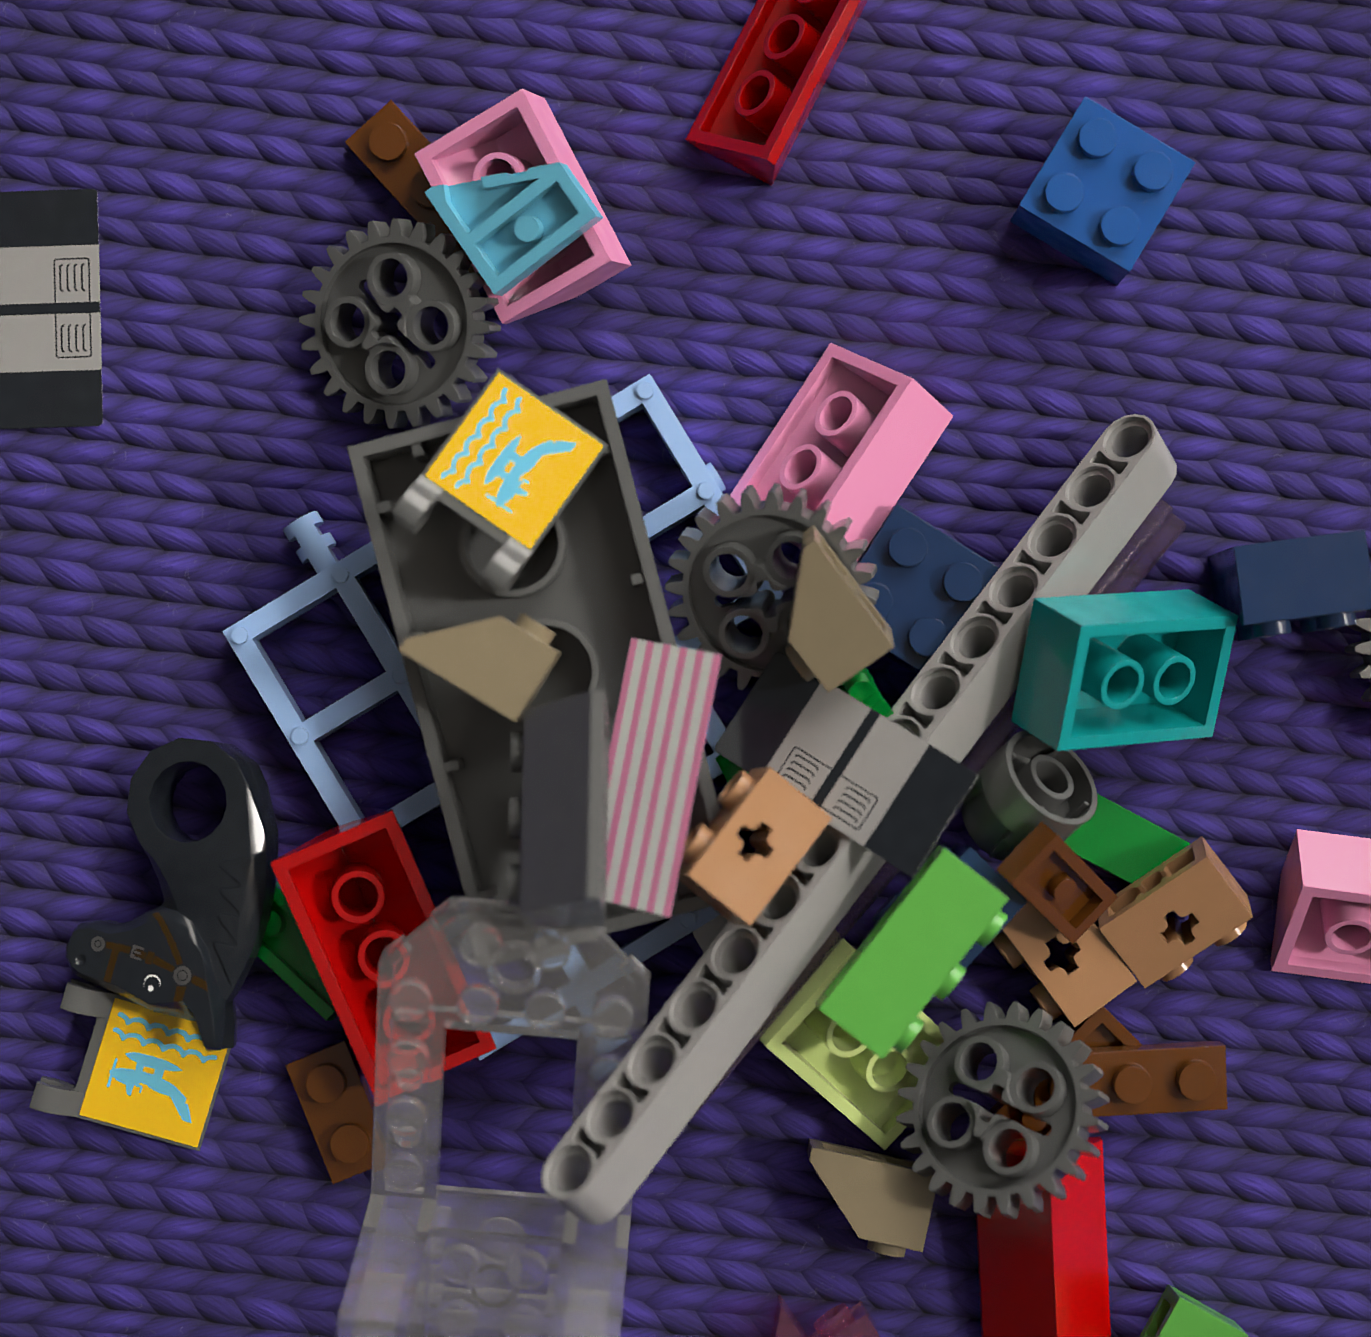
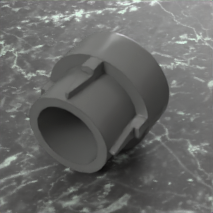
(1023, 787)

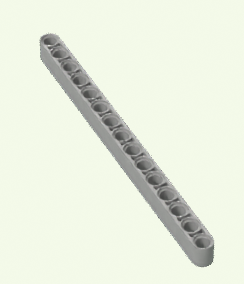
(945, 705)

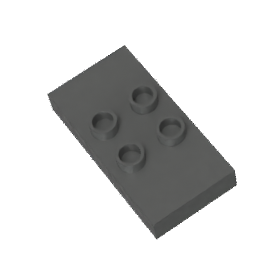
(584, 582)

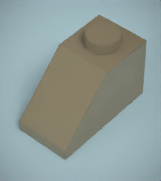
(831, 618)
(490, 660)
(877, 1195)

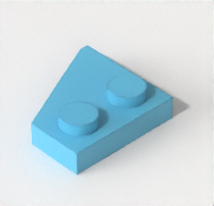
(515, 220)

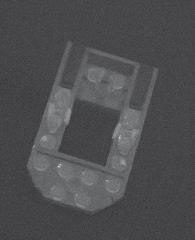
(480, 1257)

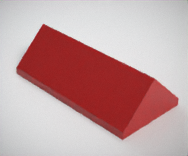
(772, 82)
(351, 900)
(1050, 1266)

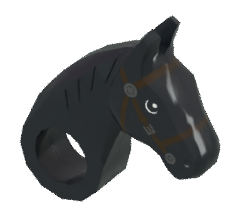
(216, 895)

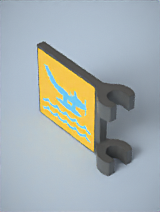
(505, 473)
(138, 1072)

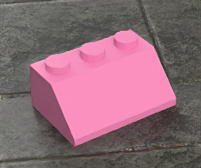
(511, 140)
(849, 440)
(1325, 908)

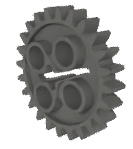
(435, 283)
(755, 536)
(976, 1163)

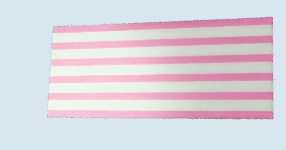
(655, 770)

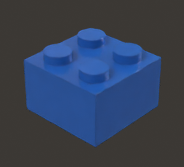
(1102, 191)

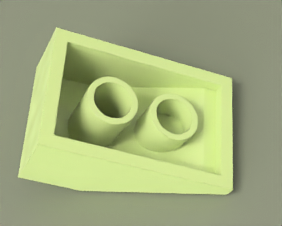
(839, 1064)

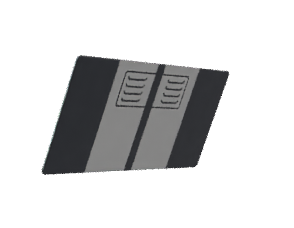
(50, 310)
(850, 762)

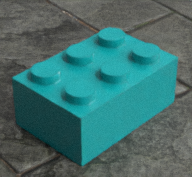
(1123, 668)

